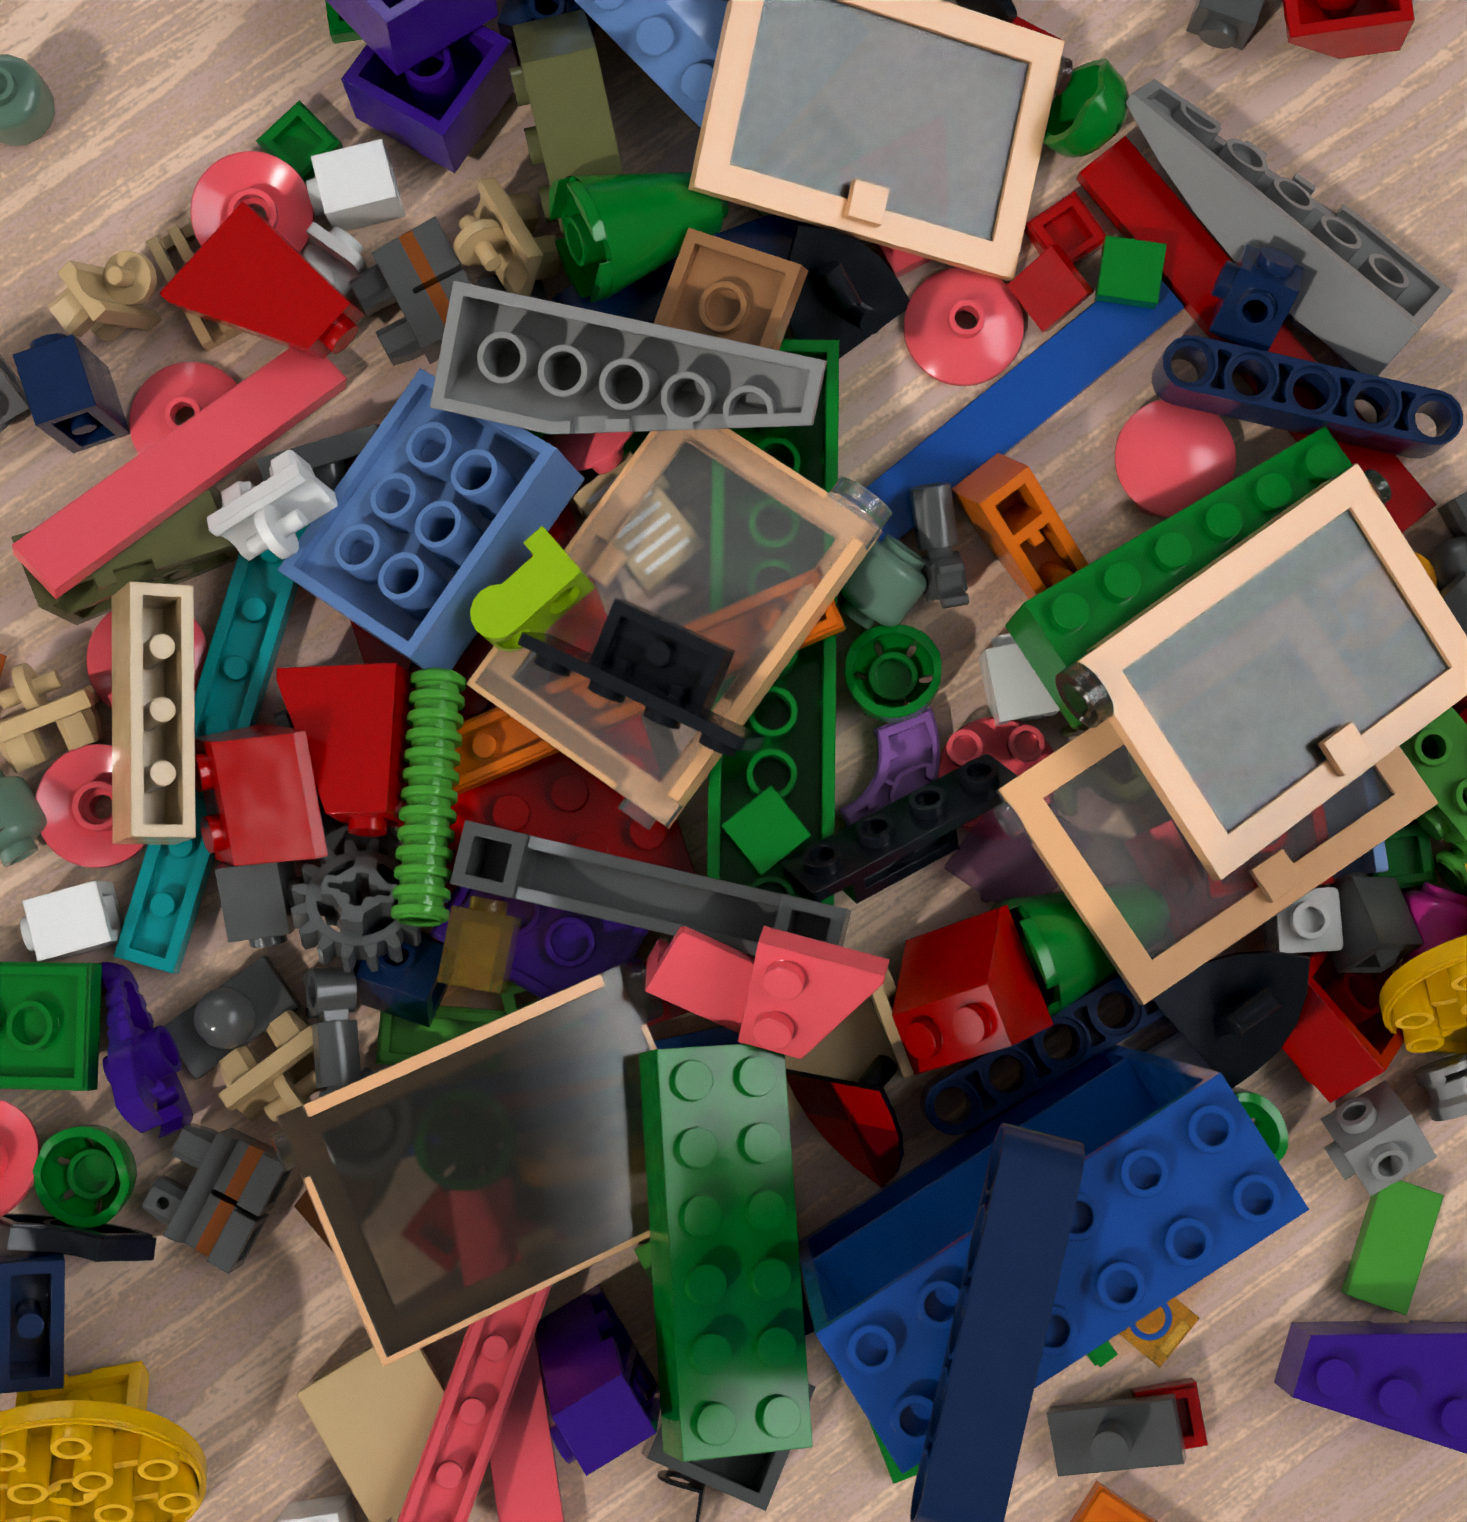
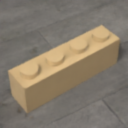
(153, 714)

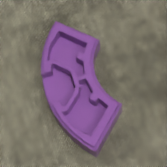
(905, 761)

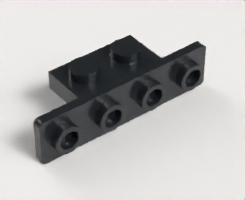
(655, 665)
(898, 836)

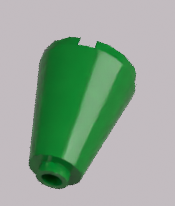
(626, 226)
(1058, 948)

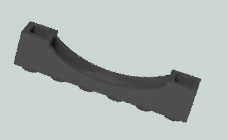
(634, 890)

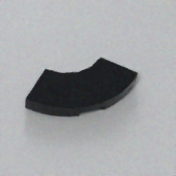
(97, 1244)

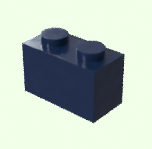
(70, 392)
(31, 1320)

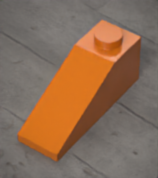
(1019, 524)

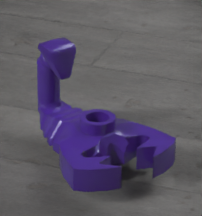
(141, 1059)

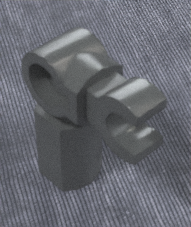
(936, 534)
(331, 997)

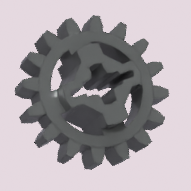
(337, 893)

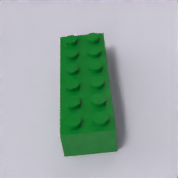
(1107, 593)
(724, 1252)

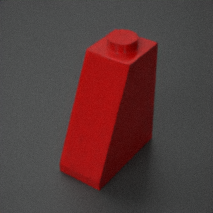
(264, 288)
(353, 738)

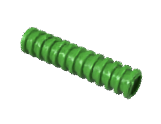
(429, 797)

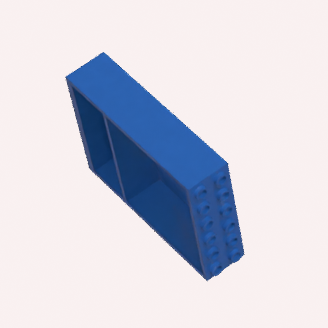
(1163, 1200)

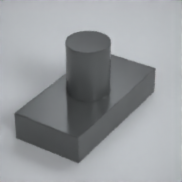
(327, 455)
(1116, 1435)

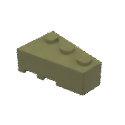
(567, 99)
(165, 555)

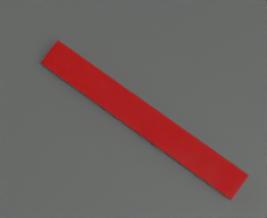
(1150, 211)

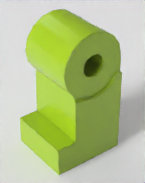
(531, 596)

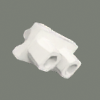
(274, 510)

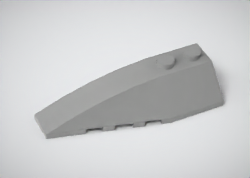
(1355, 282)
(608, 373)

